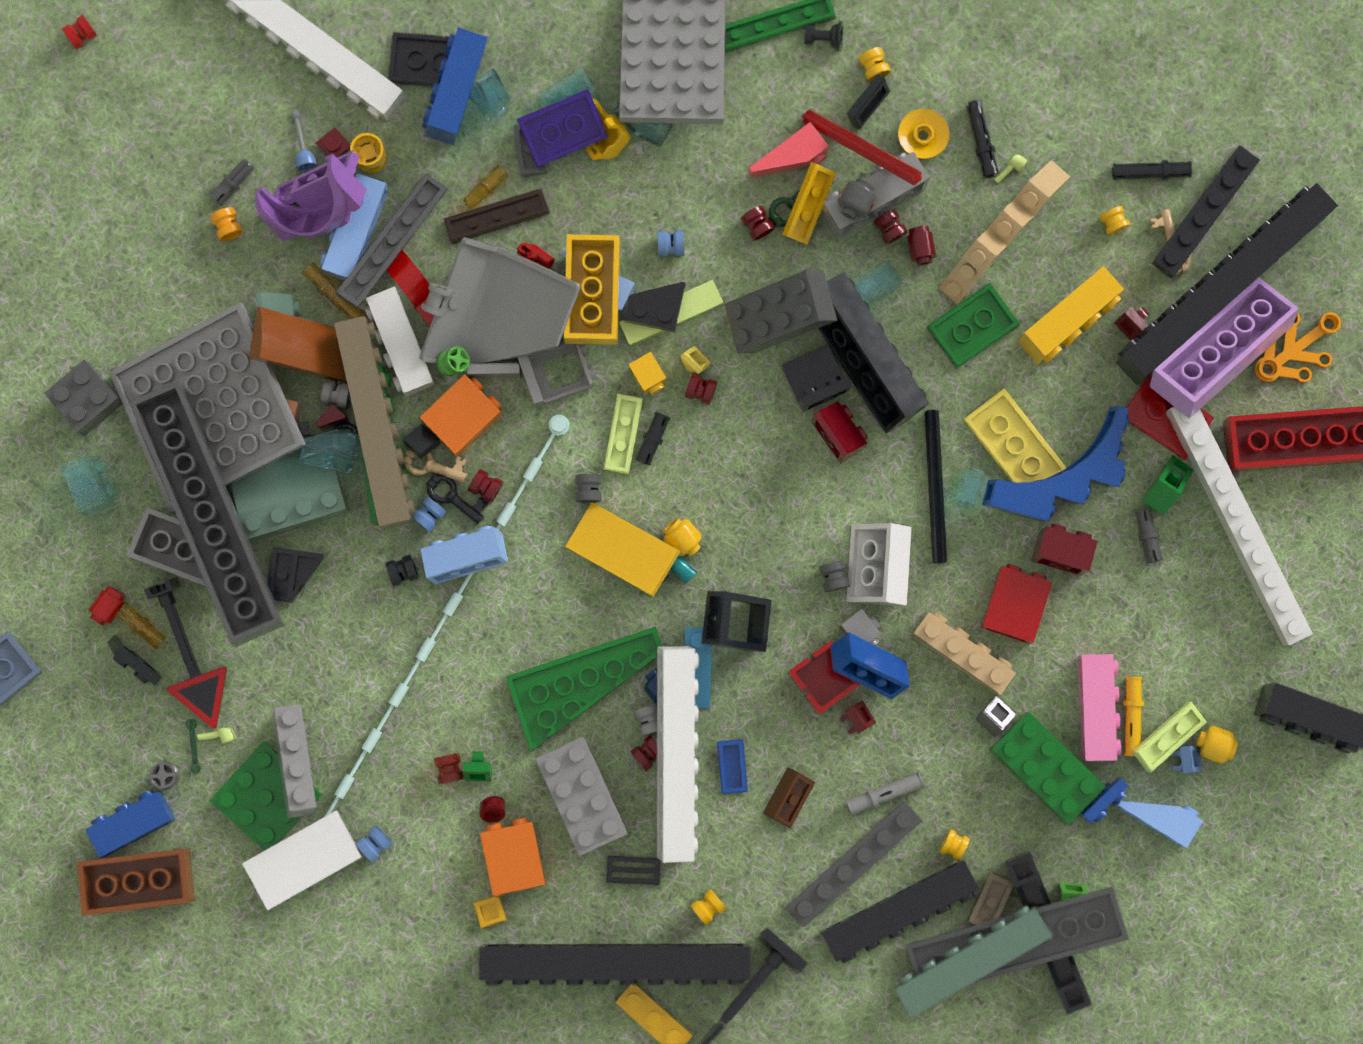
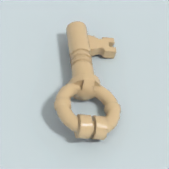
(1167, 222)
(455, 473)

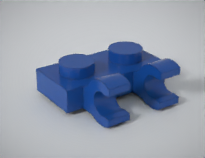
(1110, 794)

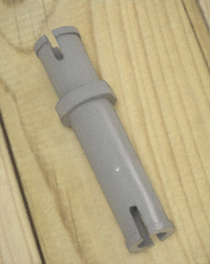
(883, 794)

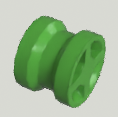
(457, 356)

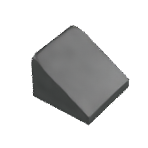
(995, 716)

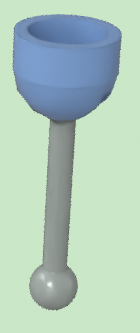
(304, 159)

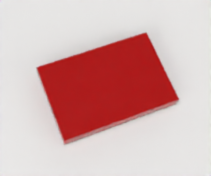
(1148, 414)

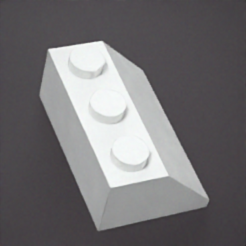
(879, 564)

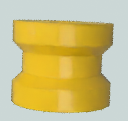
(1114, 220)
(954, 845)

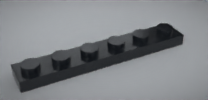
(1205, 211)

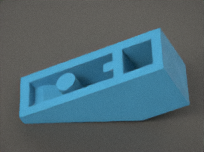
(693, 639)

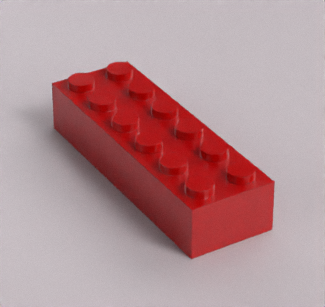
(1294, 439)

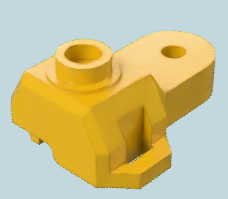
(616, 140)

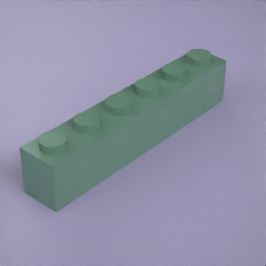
(972, 961)

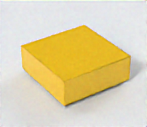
(490, 911)

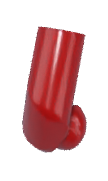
(535, 254)

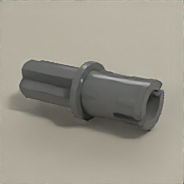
(232, 181)

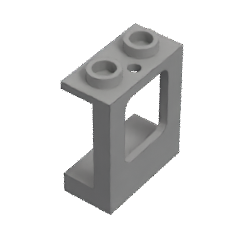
(536, 378)

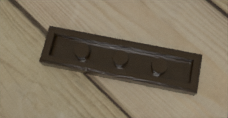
(496, 216)

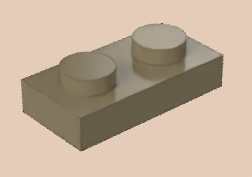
(991, 899)

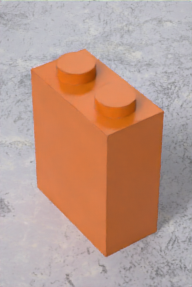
(462, 414)
(512, 856)

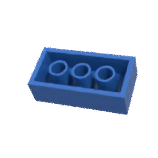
(453, 91)

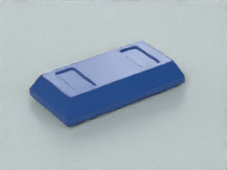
(732, 766)

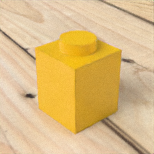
(648, 374)

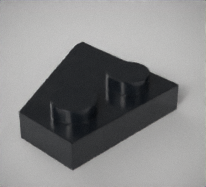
(656, 307)
(291, 572)
(125, 657)

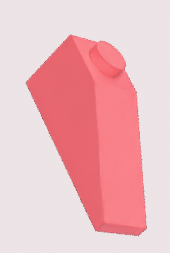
(793, 153)

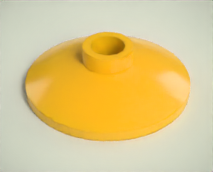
(923, 121)

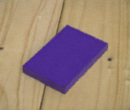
(562, 128)

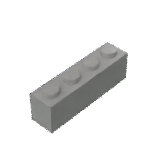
(294, 761)

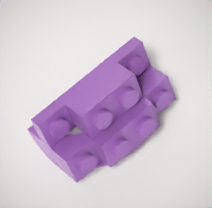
(324, 193)

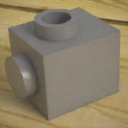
(863, 627)

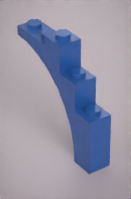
(1070, 485)

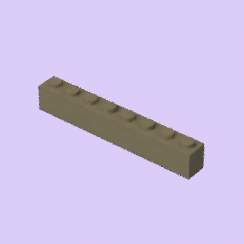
(373, 422)

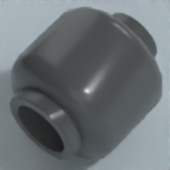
(857, 199)

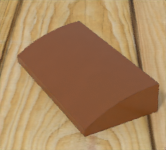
(296, 344)

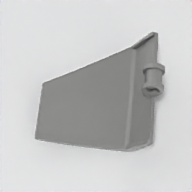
(497, 306)

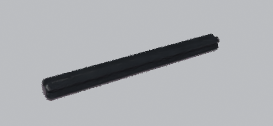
(935, 486)

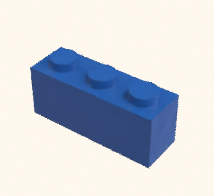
(870, 665)
(130, 823)

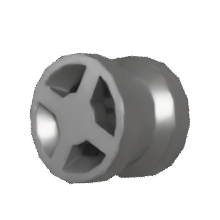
(159, 775)

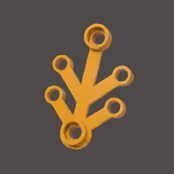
(1293, 351)

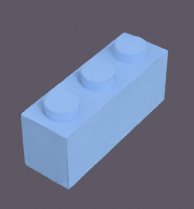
(464, 555)

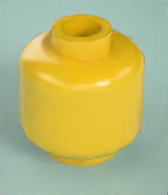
(682, 536)
(1217, 744)

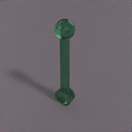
(191, 725)

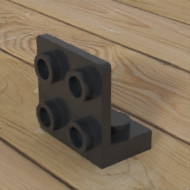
(816, 378)

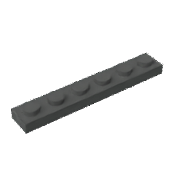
(391, 241)
(853, 864)

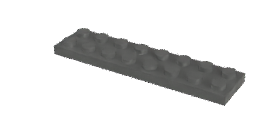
(1075, 927)

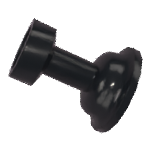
(834, 35)

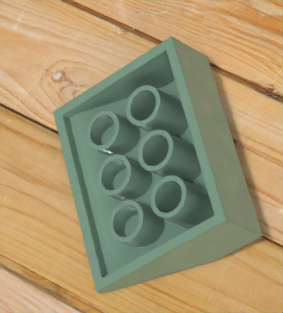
(287, 497)

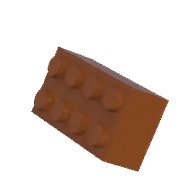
(135, 881)

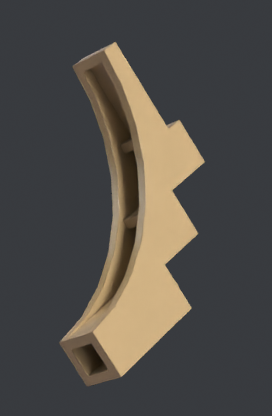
(1003, 231)

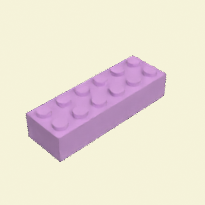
(1223, 347)

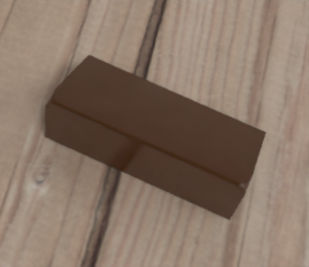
(789, 797)

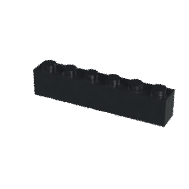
(900, 910)

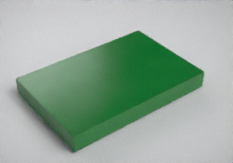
(973, 325)

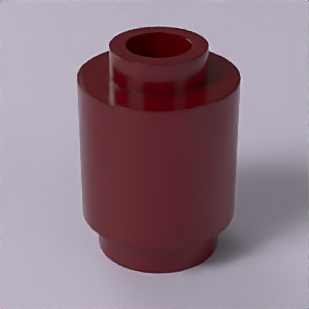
(921, 245)

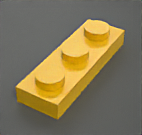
(809, 203)
(652, 1016)

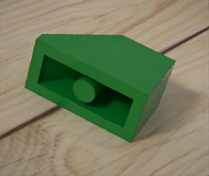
(1168, 485)

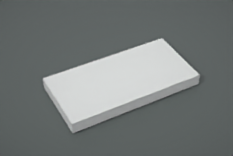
(302, 860)

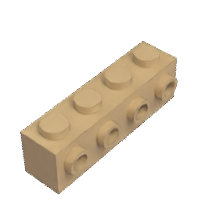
(964, 654)

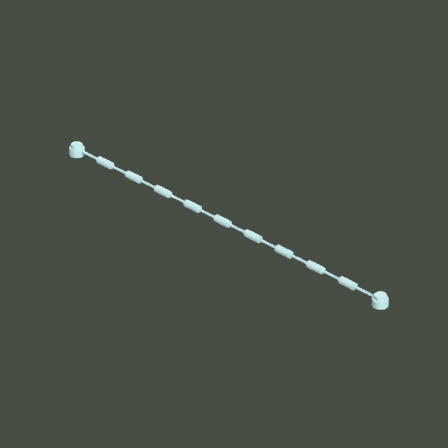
(558, 426)

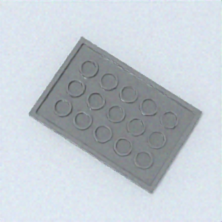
(672, 61)

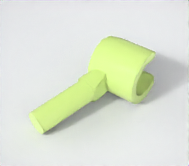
(1016, 162)
(226, 735)

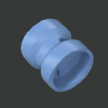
(664, 243)
(426, 520)
(368, 846)

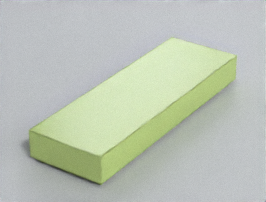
(623, 434)
(1169, 736)

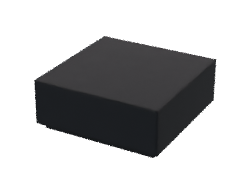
(421, 441)

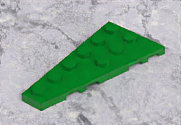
(565, 688)

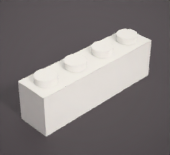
(400, 342)

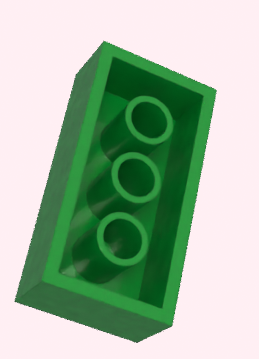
(1047, 768)

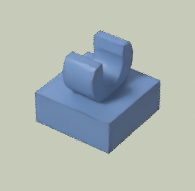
(1190, 759)

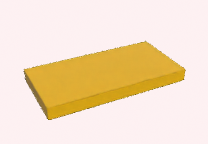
(622, 549)

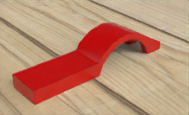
(411, 283)

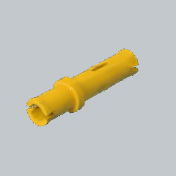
(1133, 714)

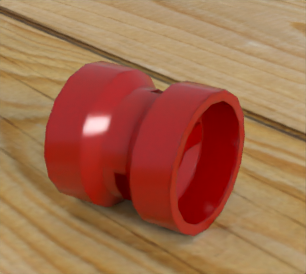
(83, 27)

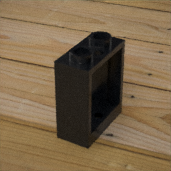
(716, 631)

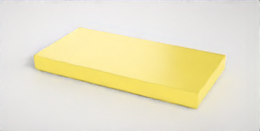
(1013, 440)

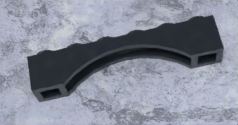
(1063, 970)

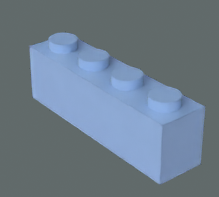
(351, 241)

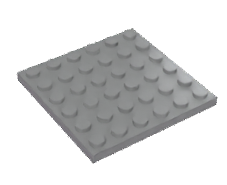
(230, 394)

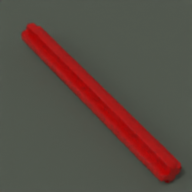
(863, 147)

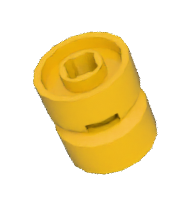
(370, 152)

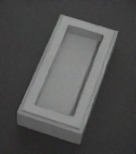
(494, 370)

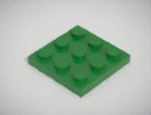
(256, 799)

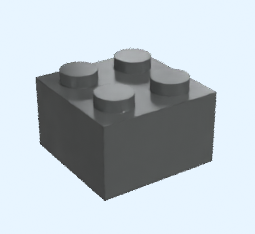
(84, 398)

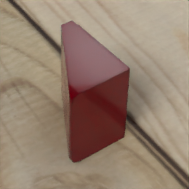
(330, 418)

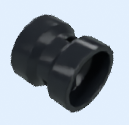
(401, 570)

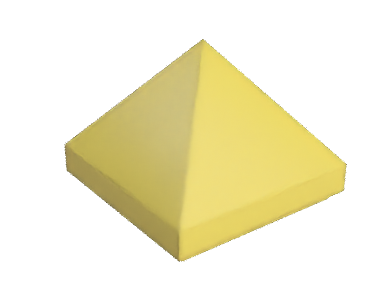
(694, 360)

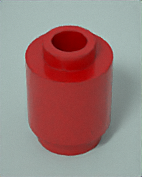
(106, 605)

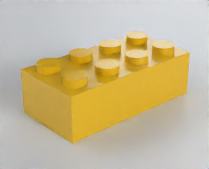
(594, 265)
(1075, 312)

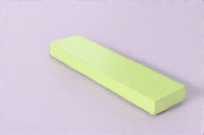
(694, 303)

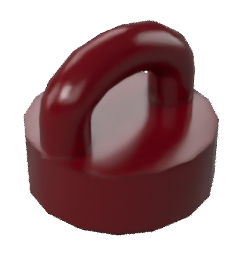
(492, 809)

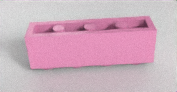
(1097, 707)

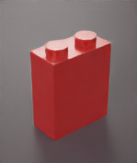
(1016, 604)

